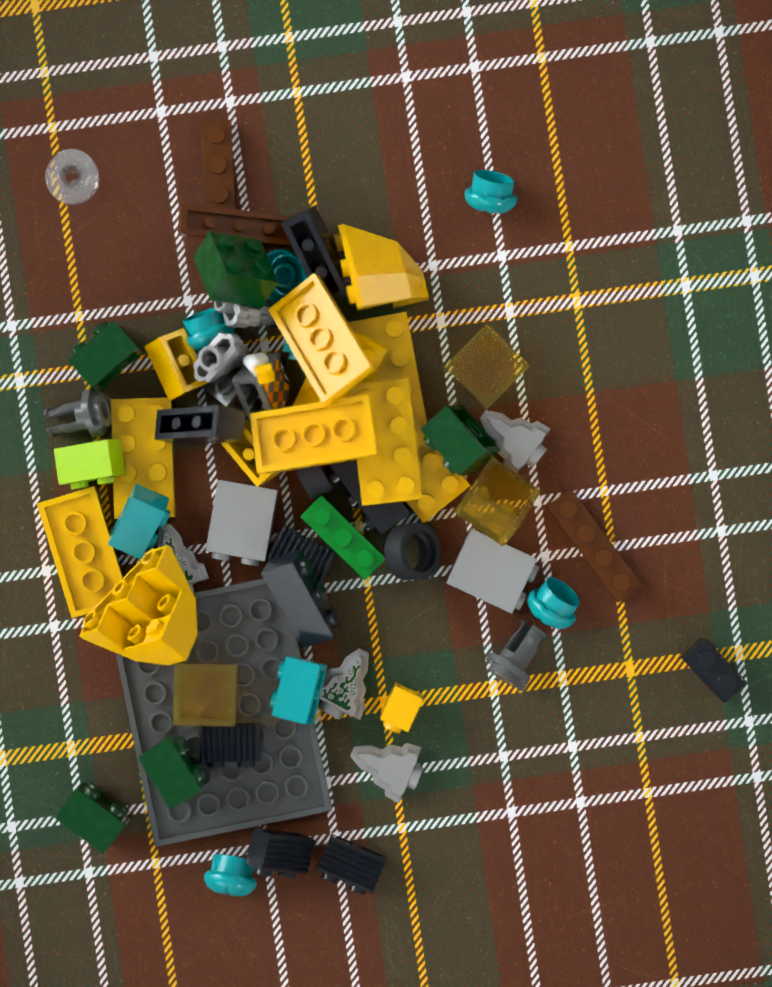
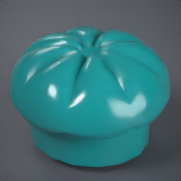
(491, 192)
(288, 272)
(204, 327)
(554, 603)
(230, 876)

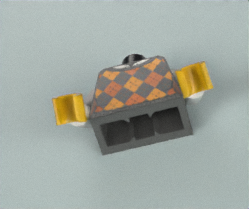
(262, 382)

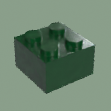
(235, 269)
(104, 355)
(459, 440)
(173, 770)
(94, 816)

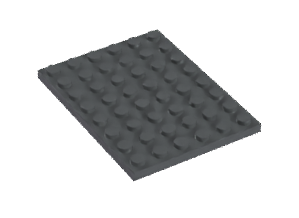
(290, 782)

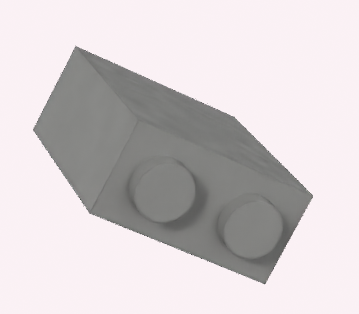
(241, 522)
(492, 571)

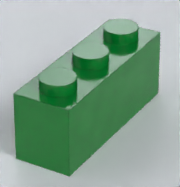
(343, 537)

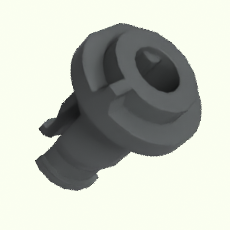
(90, 412)
(516, 656)

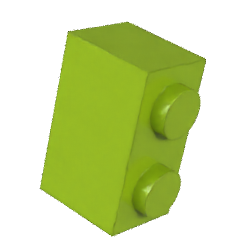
(90, 462)

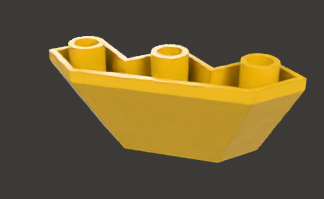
(378, 270)
(147, 613)

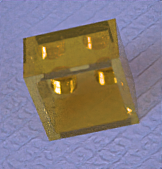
(486, 366)
(497, 501)
(205, 694)

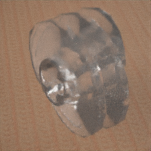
(65, 163)

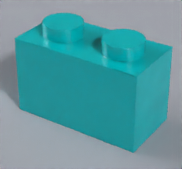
(139, 521)
(298, 690)

